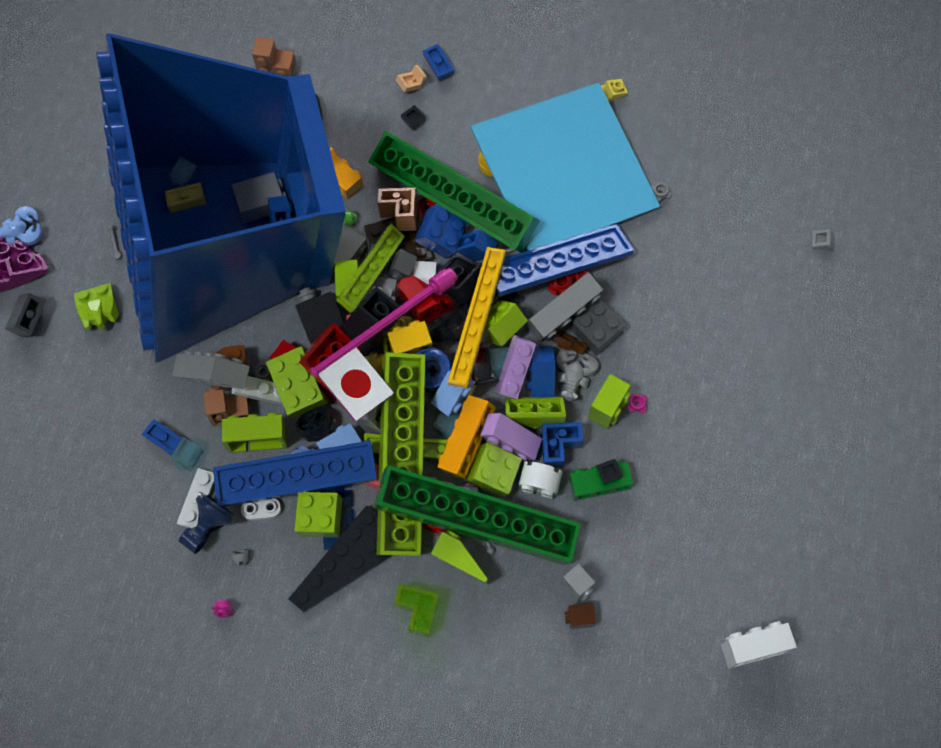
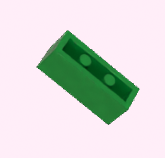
(588, 482)

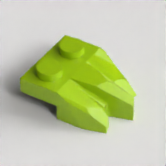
(96, 306)

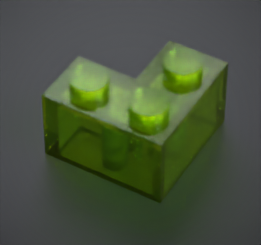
(421, 603)

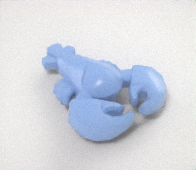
(15, 229)

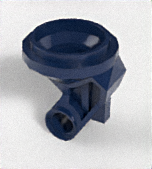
(210, 519)

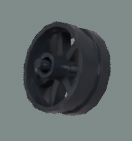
(315, 424)

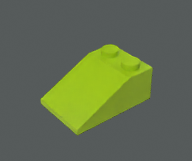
(453, 552)

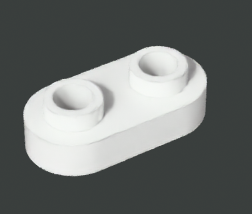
(260, 510)

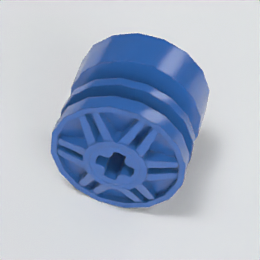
(435, 359)

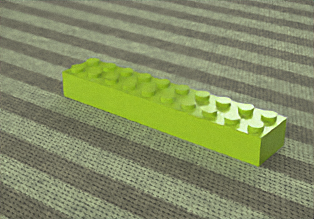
(401, 445)

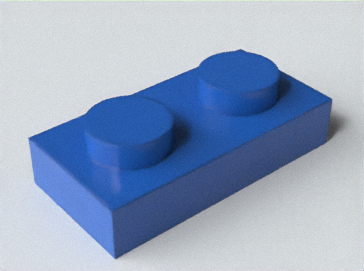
(438, 62)
(162, 437)

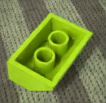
(535, 411)

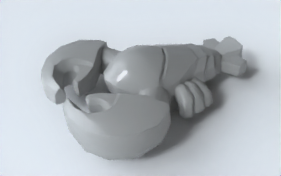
(574, 373)

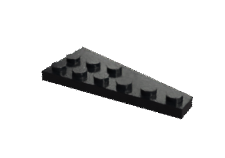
(454, 324)
(344, 562)

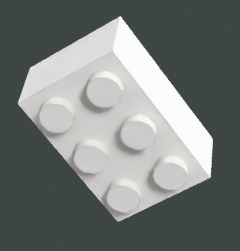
(758, 644)

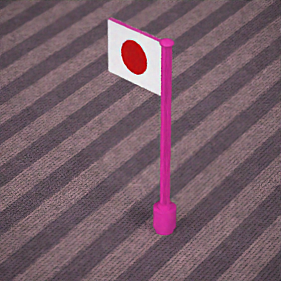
(350, 374)

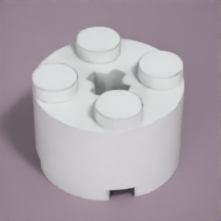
(540, 479)

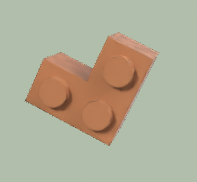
(271, 59)
(399, 204)
(220, 406)

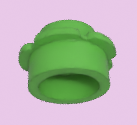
(350, 218)

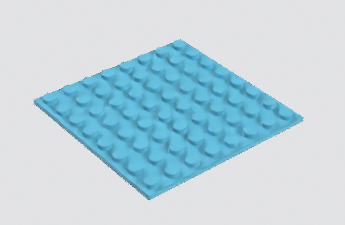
(566, 165)

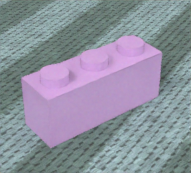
(515, 367)
(511, 436)

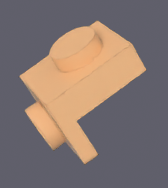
(412, 80)

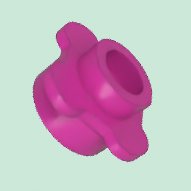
(641, 399)
(222, 609)

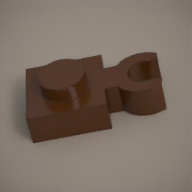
(569, 342)

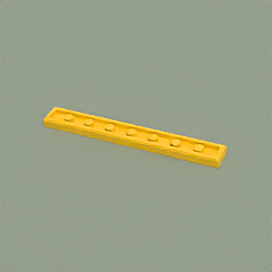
(477, 318)

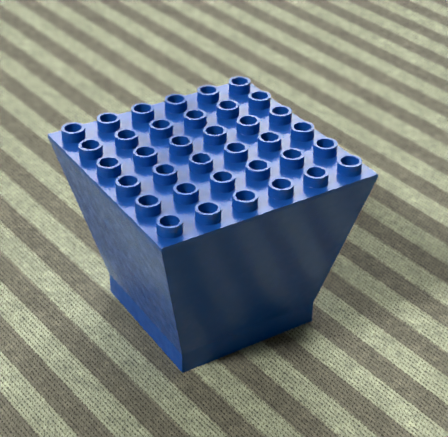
(204, 264)

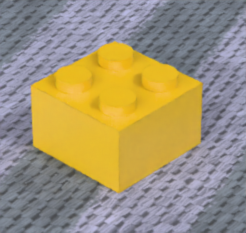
(410, 338)

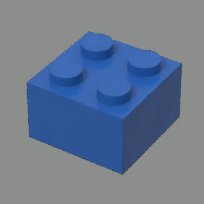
(440, 231)

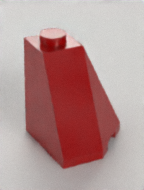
(428, 309)

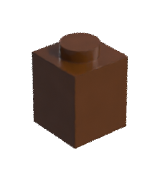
(580, 616)

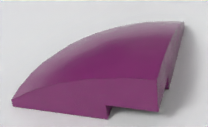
(18, 264)

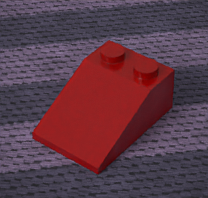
(325, 345)

